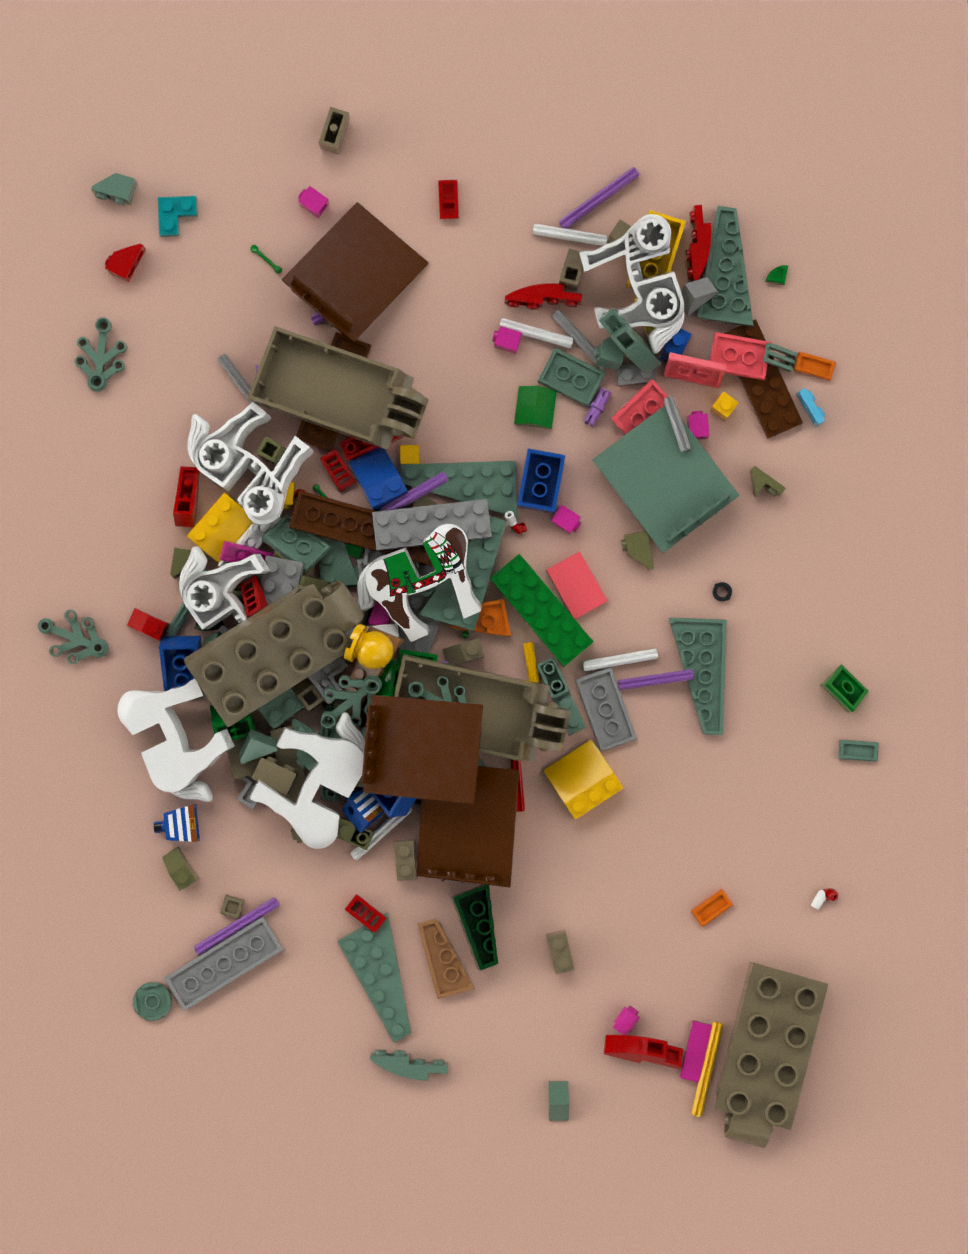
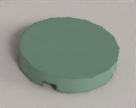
(152, 1001)

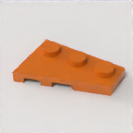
(492, 619)

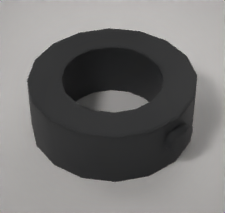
(729, 590)

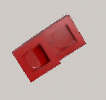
(448, 199)

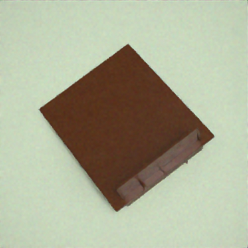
(354, 272)
(422, 749)
(471, 839)

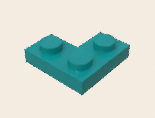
(171, 209)

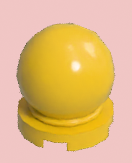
(370, 648)

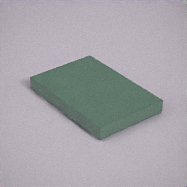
(571, 377)
(296, 544)

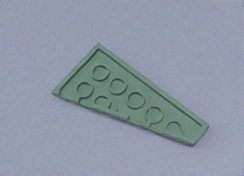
(727, 273)
(470, 482)
(481, 555)
(703, 650)
(378, 971)

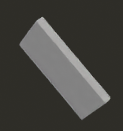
(605, 709)

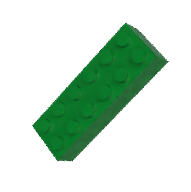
(541, 610)

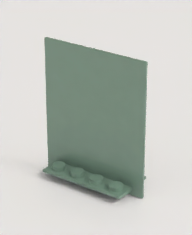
(660, 484)

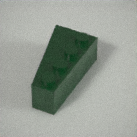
(476, 919)

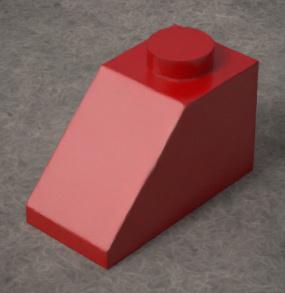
(125, 261)
(148, 624)

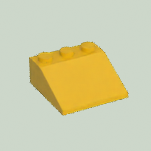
(222, 522)
(583, 779)

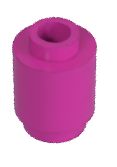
(626, 1020)

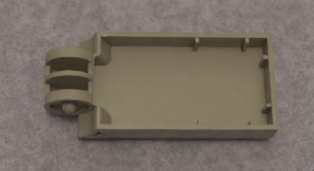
(337, 389)
(275, 649)
(513, 708)
(768, 1053)

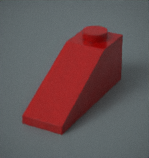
(186, 497)

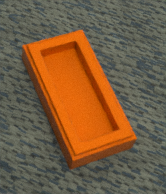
(814, 366)
(711, 907)

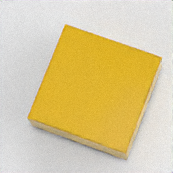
(409, 454)

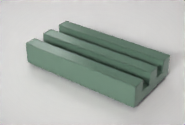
(788, 367)

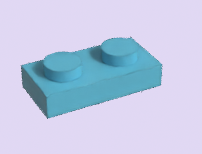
(807, 400)

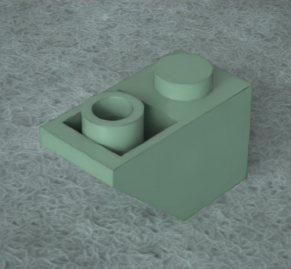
(116, 187)

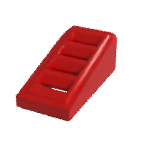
(330, 455)
(260, 599)
(349, 907)

